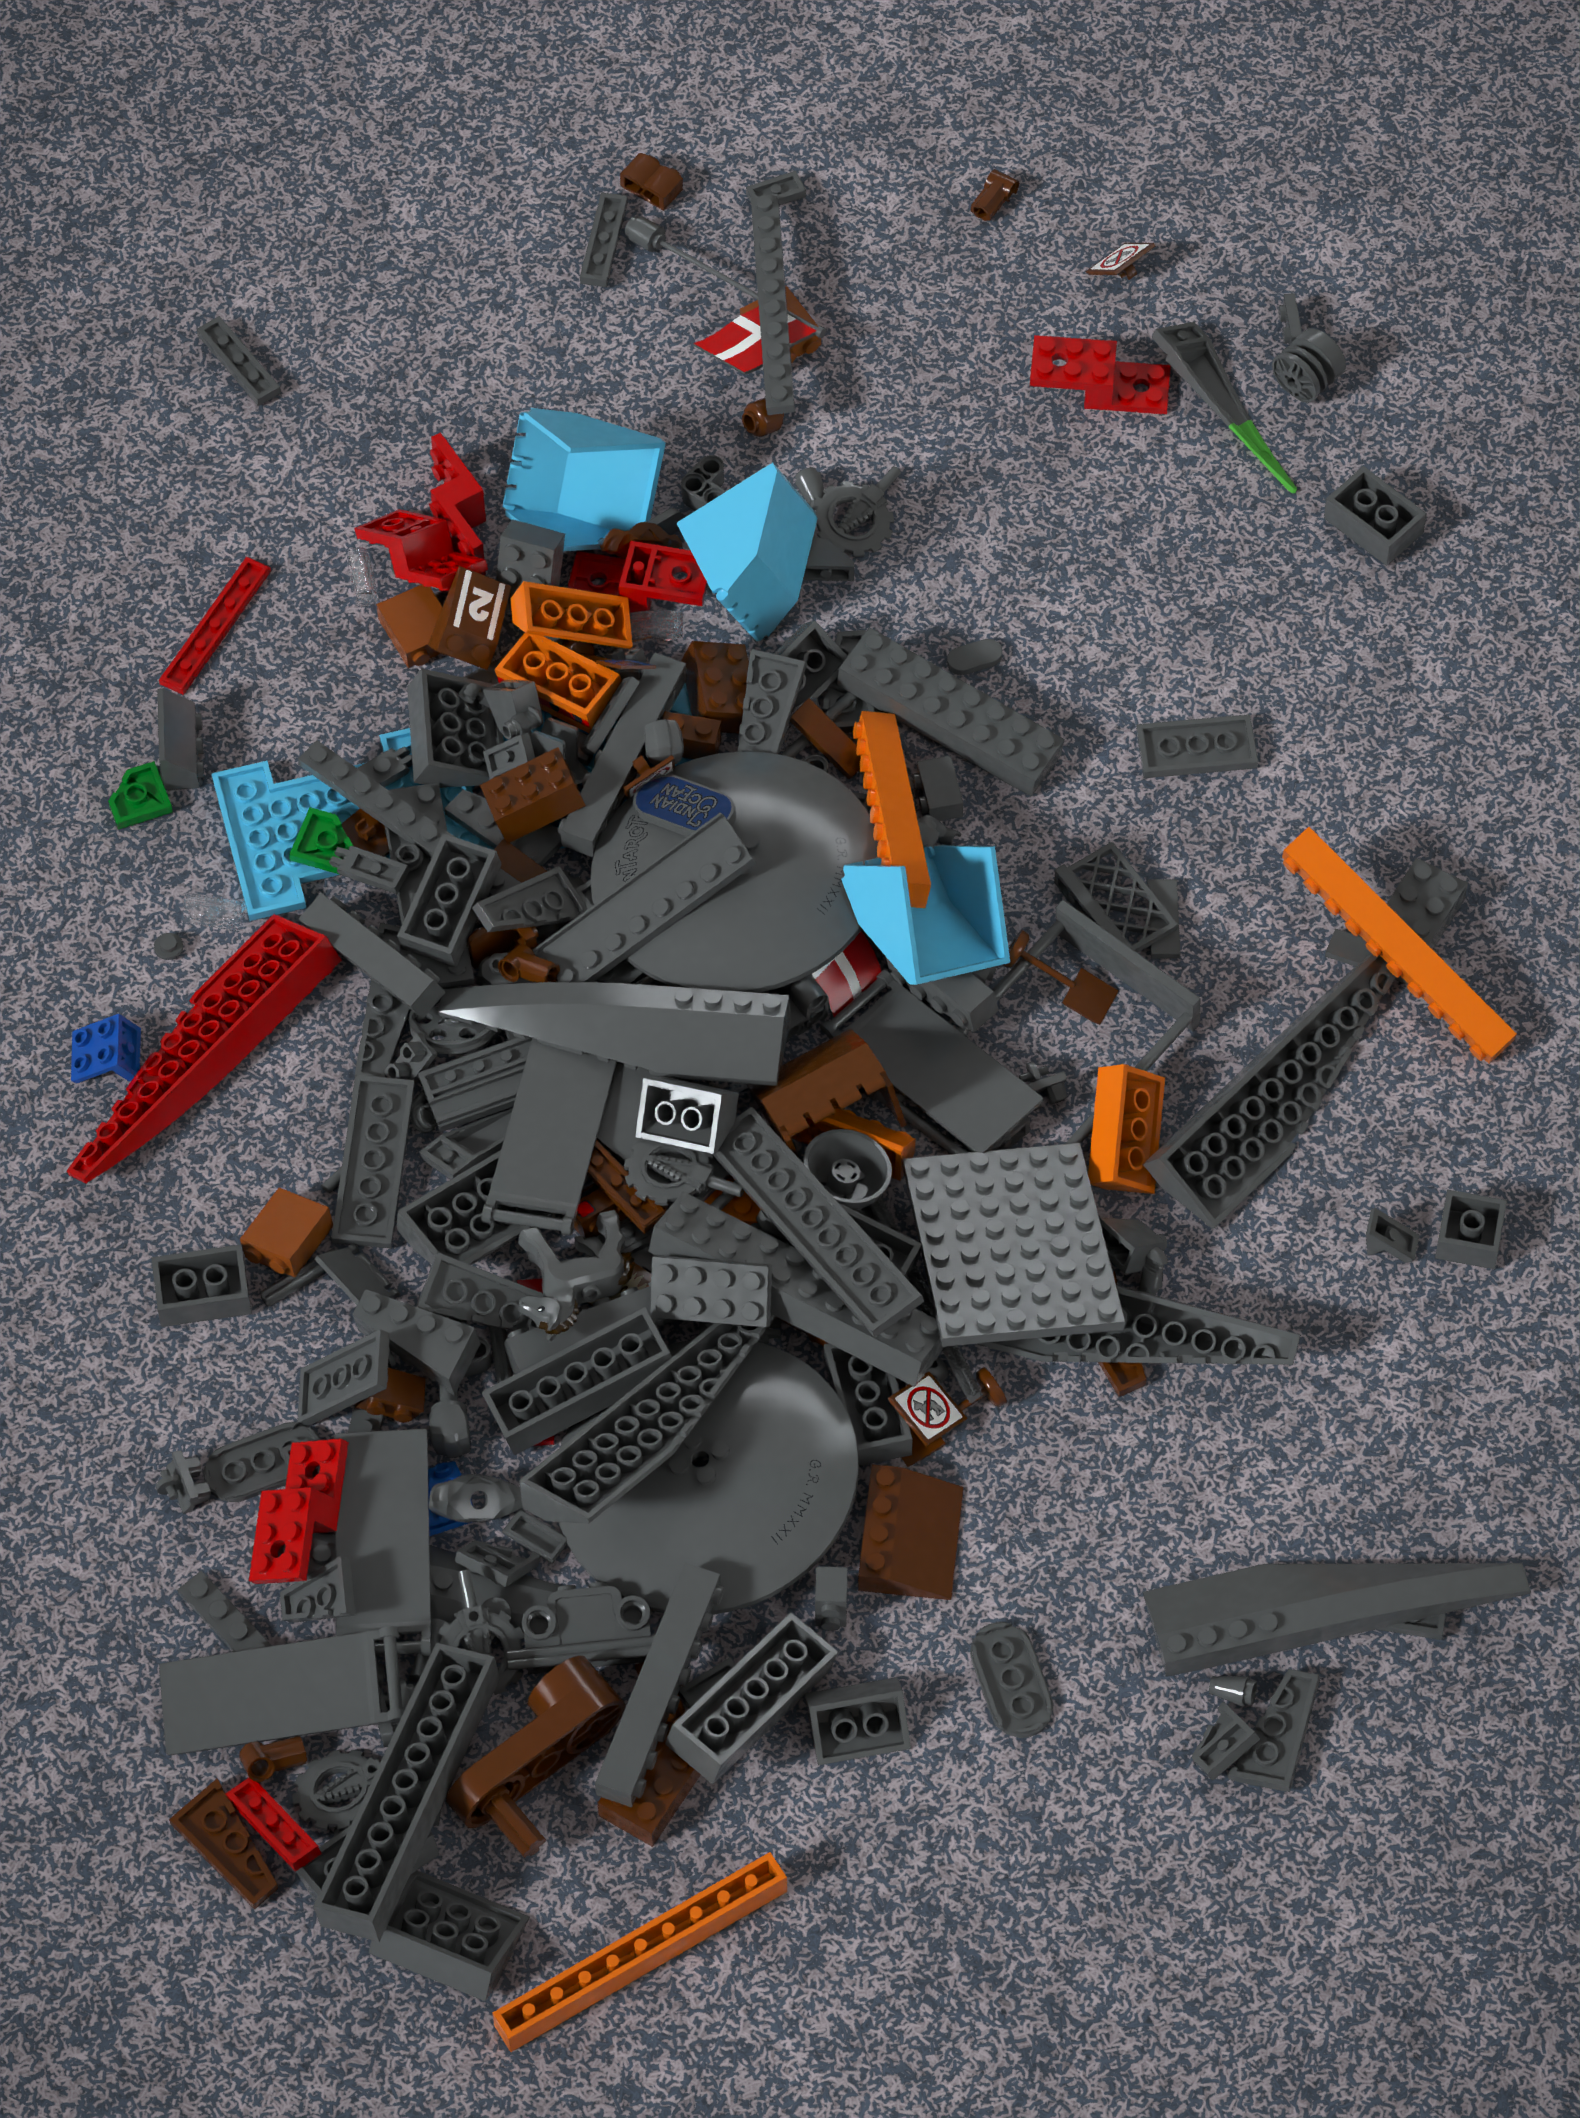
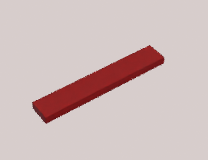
(214, 625)

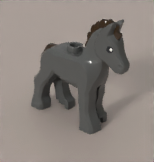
(577, 1279)

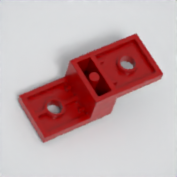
(1094, 368)
(458, 499)
(419, 548)
(642, 575)
(298, 1511)

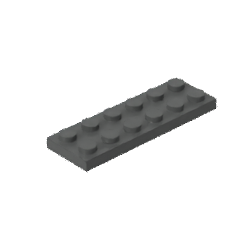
(373, 1161)

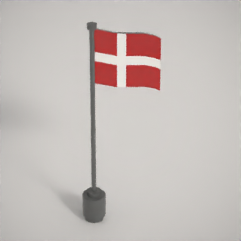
(740, 340)
(848, 974)

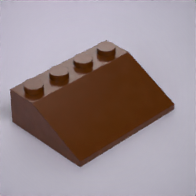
(909, 1534)

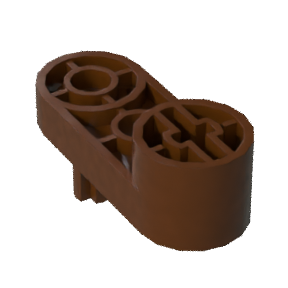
(572, 1714)

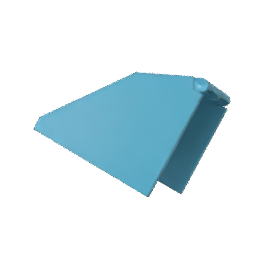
(581, 476)
(754, 548)
(957, 929)

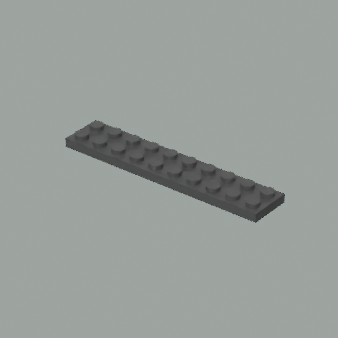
(816, 1224)

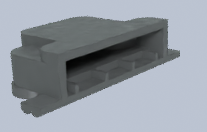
(586, 1624)

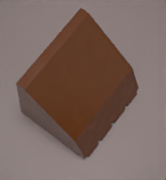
(818, 1080)

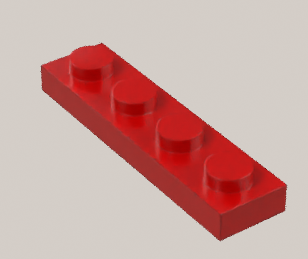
(273, 1824)

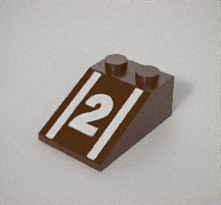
(471, 618)

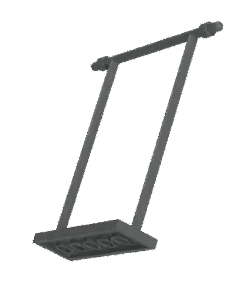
(1116, 959)

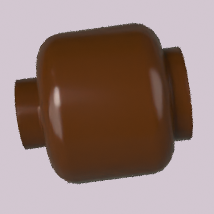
(758, 422)

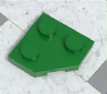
(139, 796)
(319, 839)

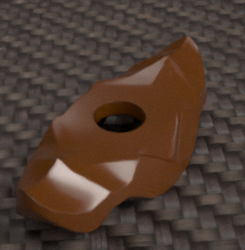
(618, 541)

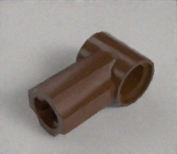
(996, 191)
(524, 964)
(272, 1757)

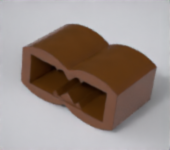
(651, 181)

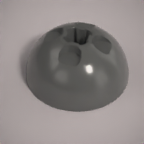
(849, 1166)

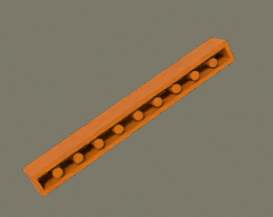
(891, 800)
(1398, 945)
(640, 1952)

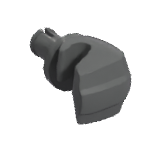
(663, 740)
(449, 1426)

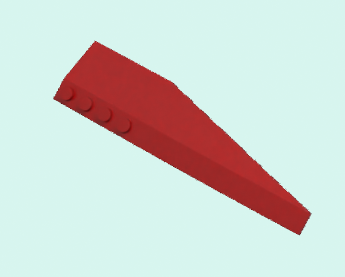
(227, 1022)

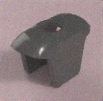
(561, 735)

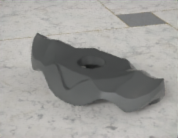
(453, 1498)

